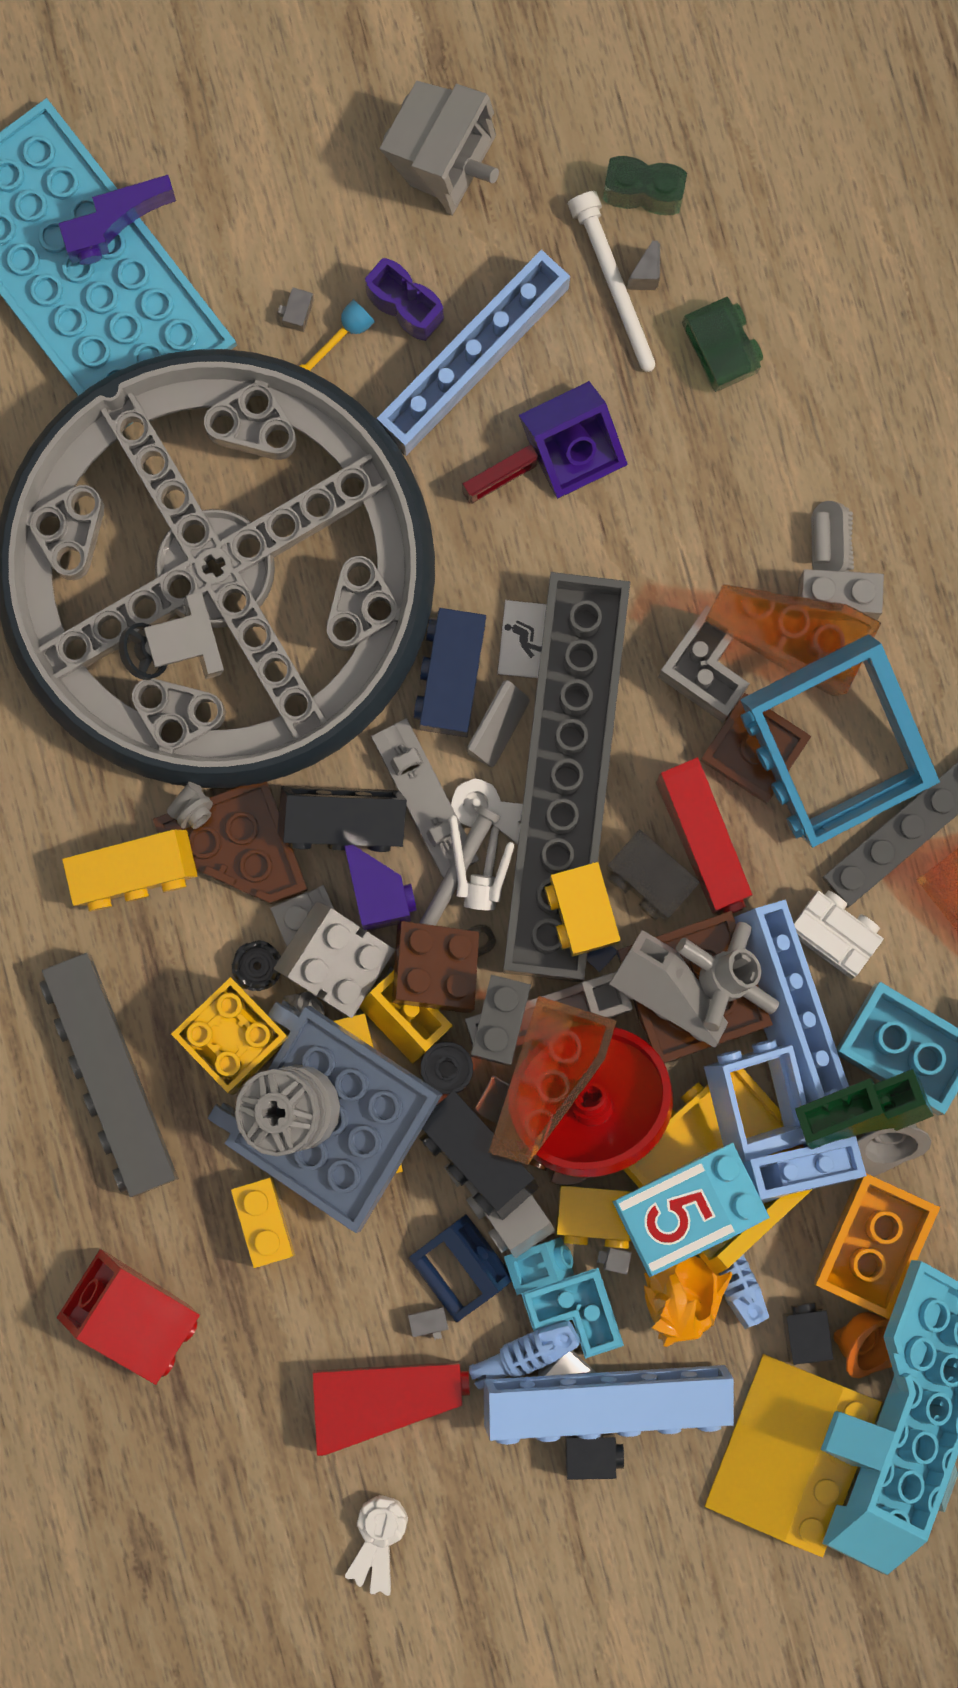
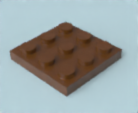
(741, 1014)

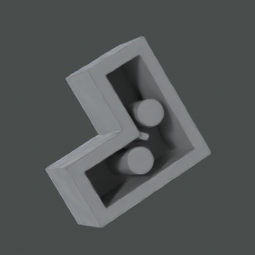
(699, 675)

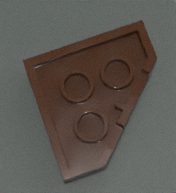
(243, 845)

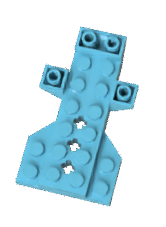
(914, 1445)

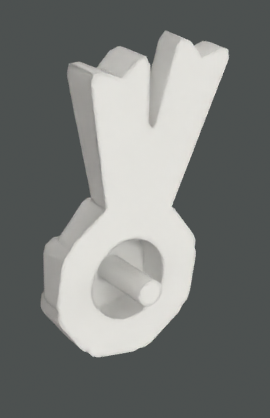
(478, 792)
(381, 1524)

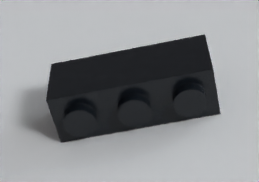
(341, 818)
(465, 1144)

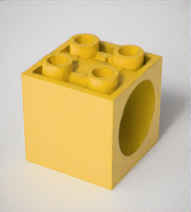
(230, 1036)

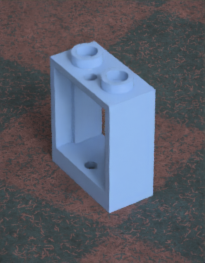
(788, 1093)

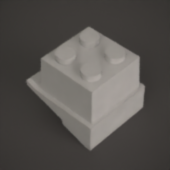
(442, 141)

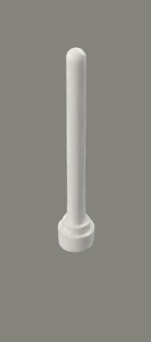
(587, 210)

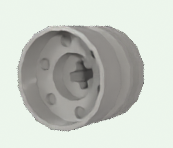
(309, 1108)

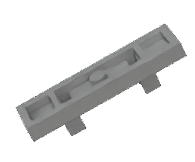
(422, 789)

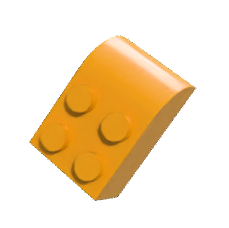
(875, 1244)

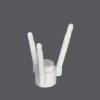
(484, 889)

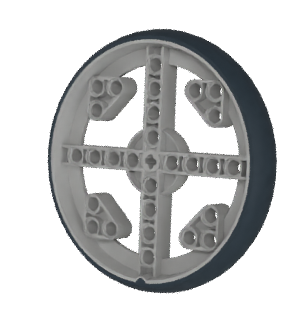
(225, 384)

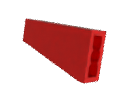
(704, 836)
(372, 1401)

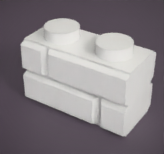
(837, 934)

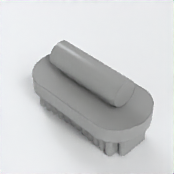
(832, 537)

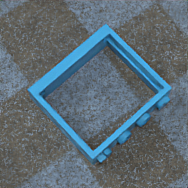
(871, 802)

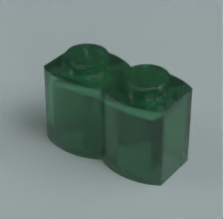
(635, 184)
(722, 344)

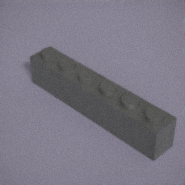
(109, 1075)

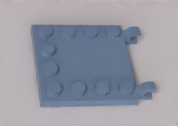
(376, 1125)

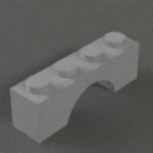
(592, 996)

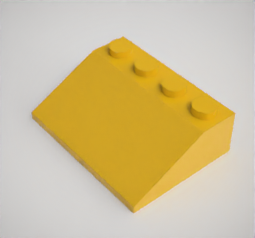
(774, 1459)

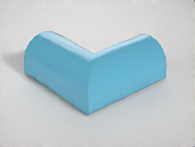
(580, 1300)

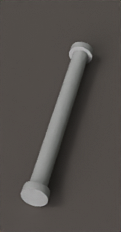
(450, 880)

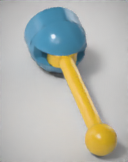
(354, 321)

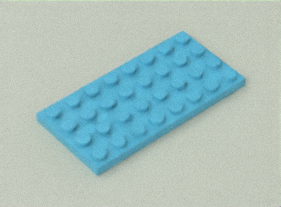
(97, 313)

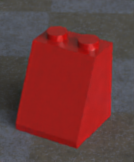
(128, 1317)

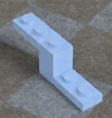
(806, 1169)

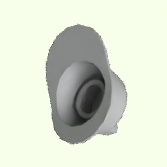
(889, 1148)

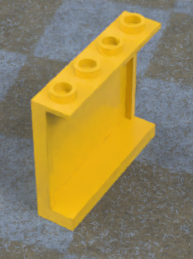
(696, 1132)

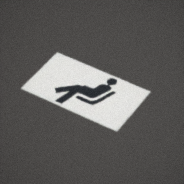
(521, 638)

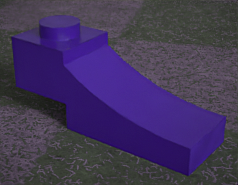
(89, 235)

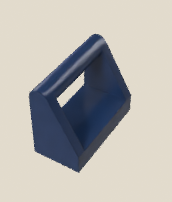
(475, 1257)

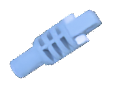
(745, 1295)
(527, 1353)

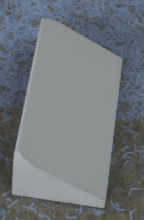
(498, 724)

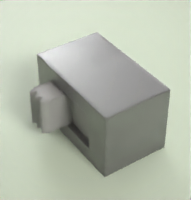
(297, 309)
(615, 1260)
(428, 1322)

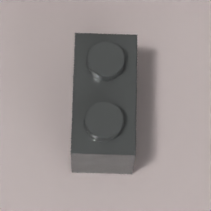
(500, 1020)

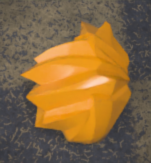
(684, 1300)

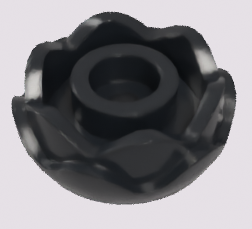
(244, 962)

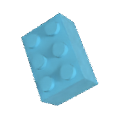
(900, 1035)

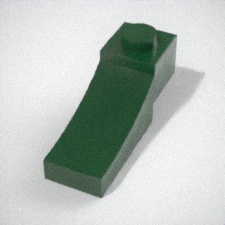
(864, 1109)

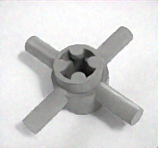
(728, 975)

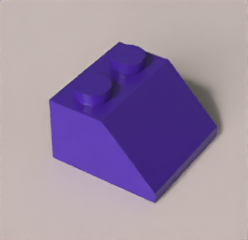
(574, 439)
(378, 891)

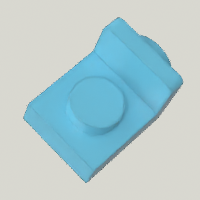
(540, 1265)

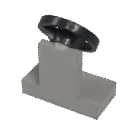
(174, 642)

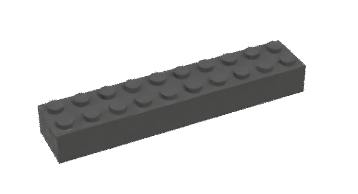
(566, 763)

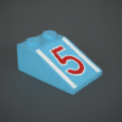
(691, 1209)

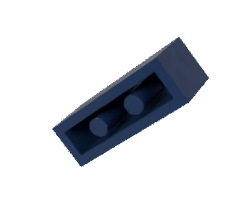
(450, 672)

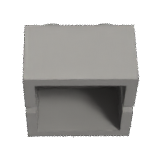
(334, 959)

